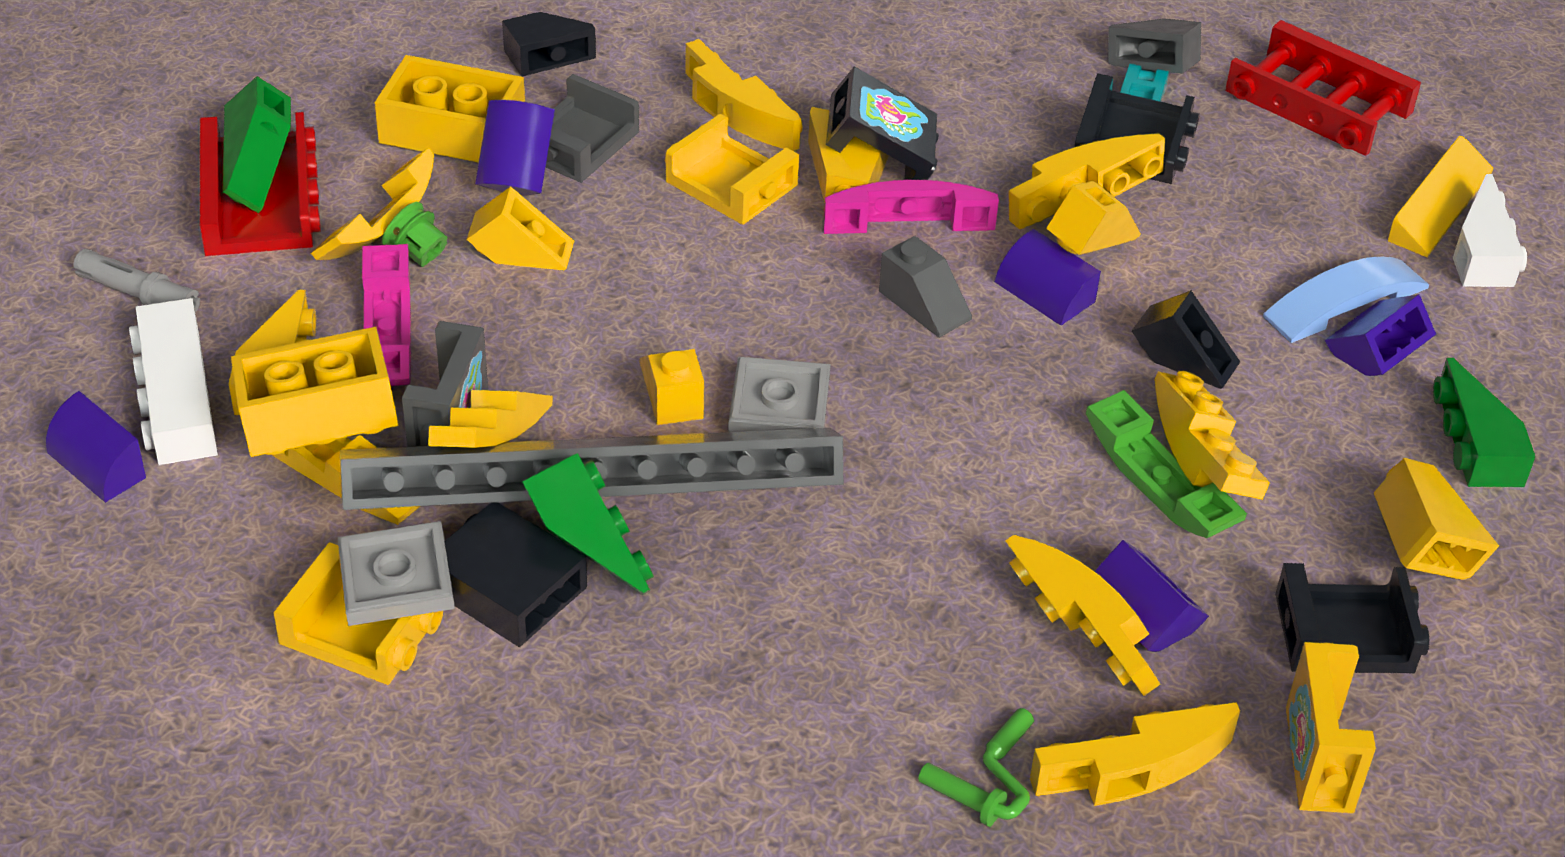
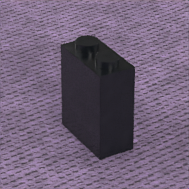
(512, 572)

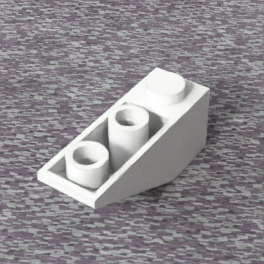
(1488, 242)

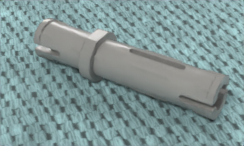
(148, 287)

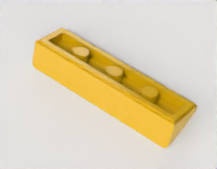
(1440, 198)

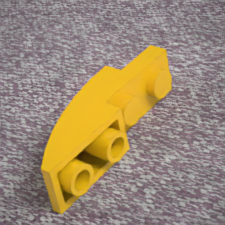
(747, 103)
(1111, 163)
(1202, 438)
(1086, 602)
(1154, 755)

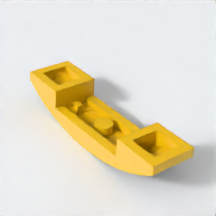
(404, 188)

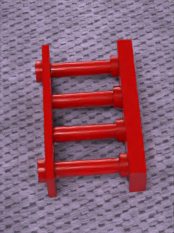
(1331, 64)

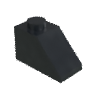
(547, 42)
(1185, 339)

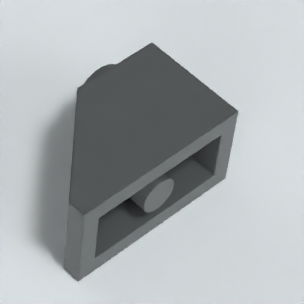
(1156, 44)
(923, 286)

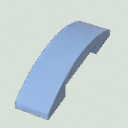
(1341, 290)

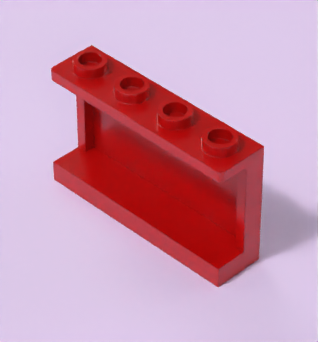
(287, 211)

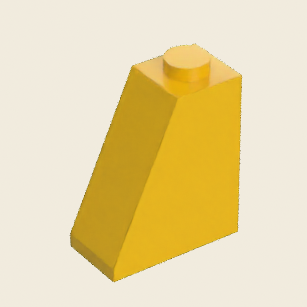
(837, 171)
(1431, 522)

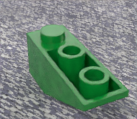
(254, 139)
(1487, 435)
(576, 514)

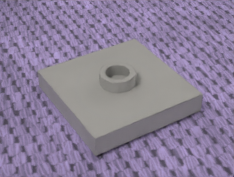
(778, 395)
(395, 573)

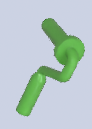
(993, 804)

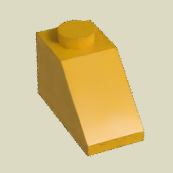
(518, 234)
(674, 386)

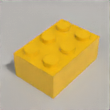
(441, 106)
(313, 392)

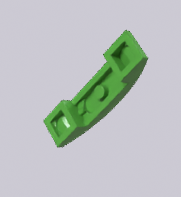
(1127, 438)

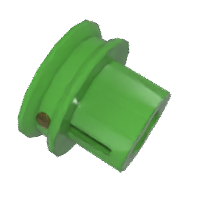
(416, 229)

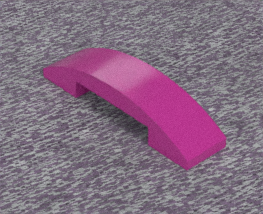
(910, 200)
(389, 305)

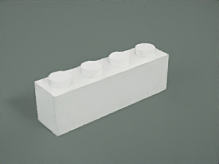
(174, 381)

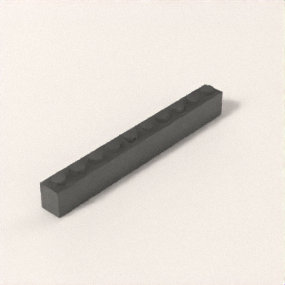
(626, 465)

